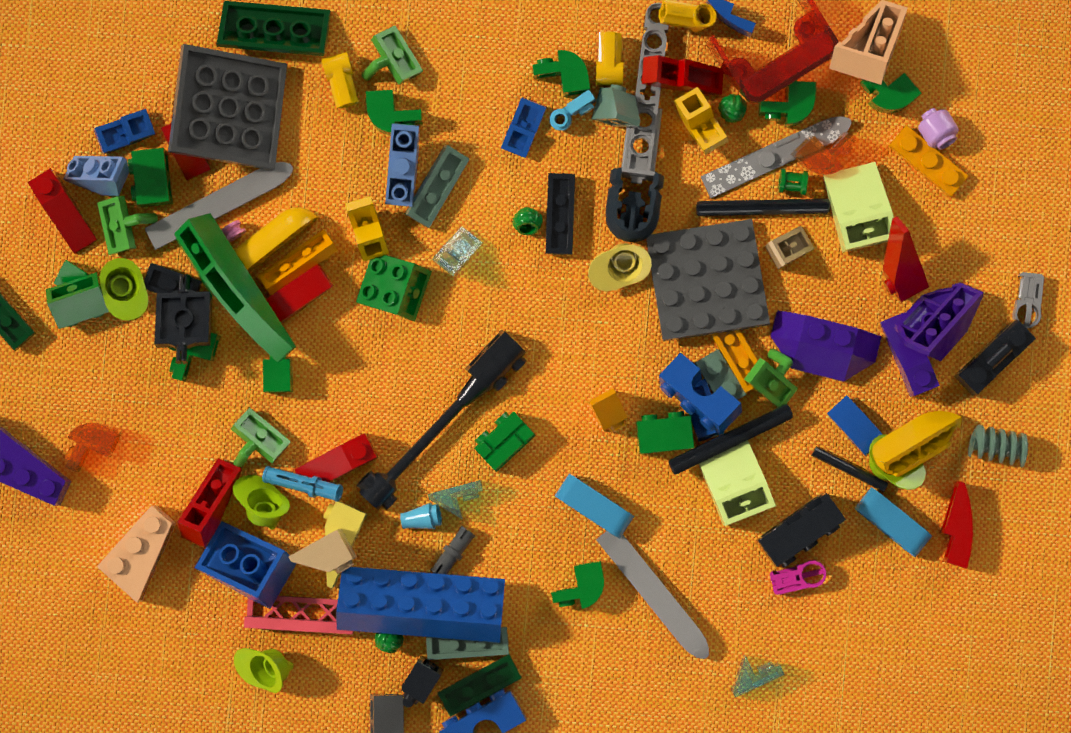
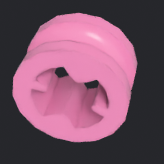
(233, 231)

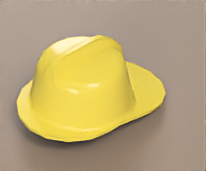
(619, 267)

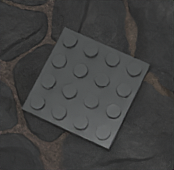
(227, 107)
(707, 280)

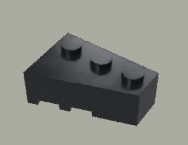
(801, 530)

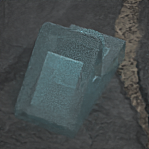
(457, 251)
(449, 497)
(747, 680)

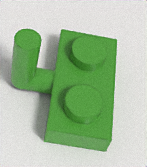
(394, 55)
(118, 224)
(771, 381)
(258, 436)

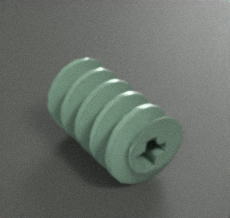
(999, 444)

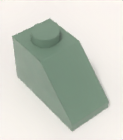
(616, 107)

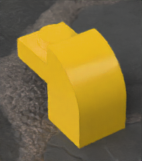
(700, 121)
(367, 228)

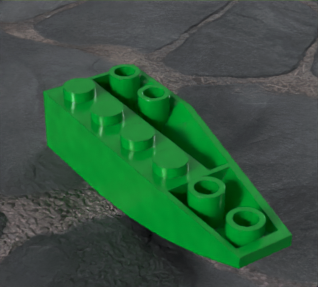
(232, 284)

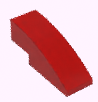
(682, 75)
(299, 293)
(959, 526)

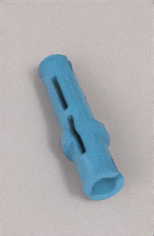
(313, 486)

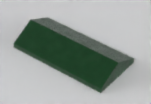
(274, 28)

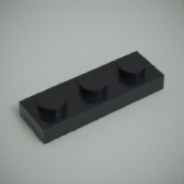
(560, 214)

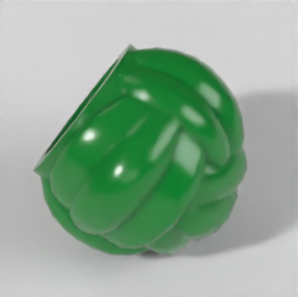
(732, 108)
(527, 221)
(388, 642)

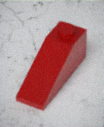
(62, 210)
(902, 265)
(340, 459)
(209, 503)

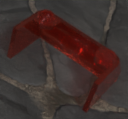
(814, 49)

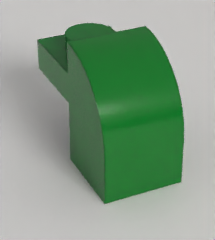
(570, 69)
(892, 97)
(798, 104)
(382, 111)
(181, 371)
(589, 586)

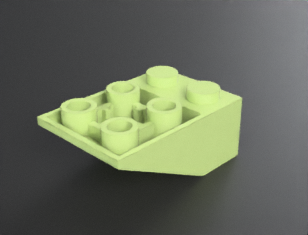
(859, 206)
(737, 484)

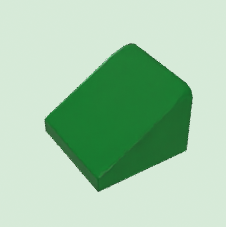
(68, 273)

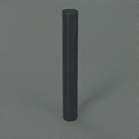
(850, 469)

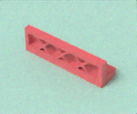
(294, 623)

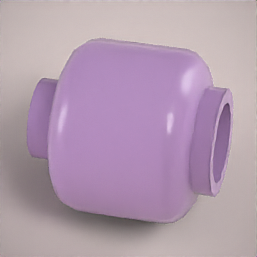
(938, 128)

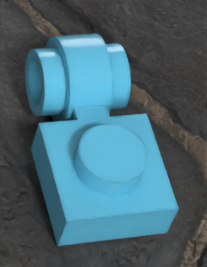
(580, 105)

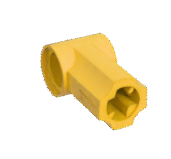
(685, 15)
(609, 65)
(339, 74)

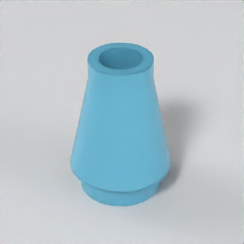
(423, 517)

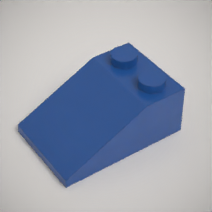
(246, 564)

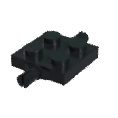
(183, 319)

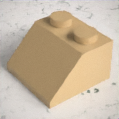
(327, 553)

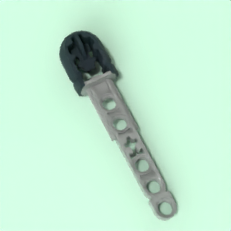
(639, 165)

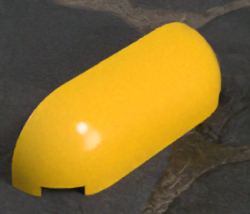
(274, 236)
(915, 442)

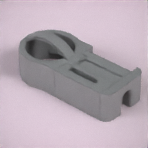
(1030, 295)

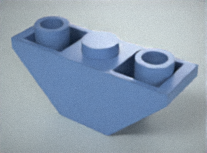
(402, 164)
(98, 173)

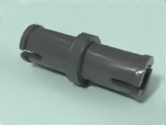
(453, 551)

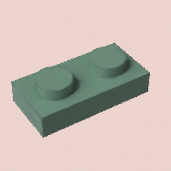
(718, 373)

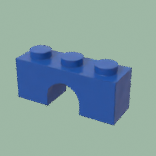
(715, 410)
(502, 710)

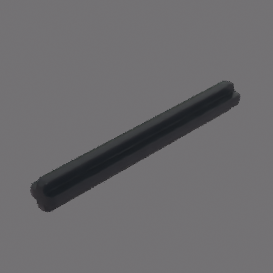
(762, 207)
(730, 439)

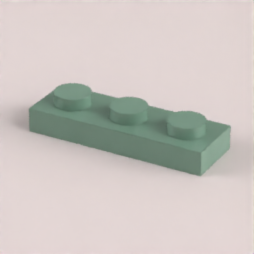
(437, 186)
(454, 648)

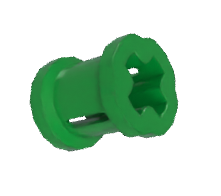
(800, 187)

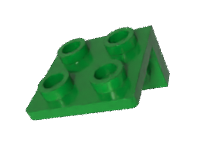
(394, 286)

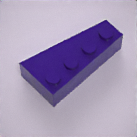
(29, 472)

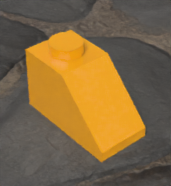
(608, 410)

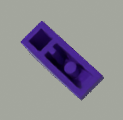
(913, 365)

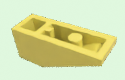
(345, 518)

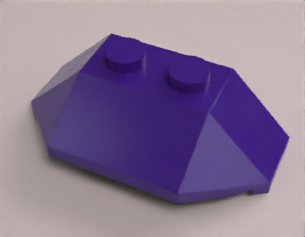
(939, 320)
(824, 345)

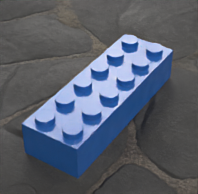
(420, 604)

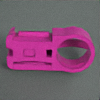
(793, 579)

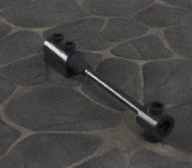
(487, 372)

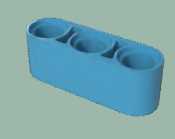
(594, 506)
(893, 522)

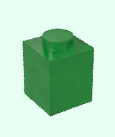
(277, 375)

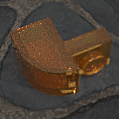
(823, 160)
(91, 437)

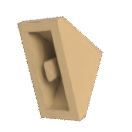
(789, 247)

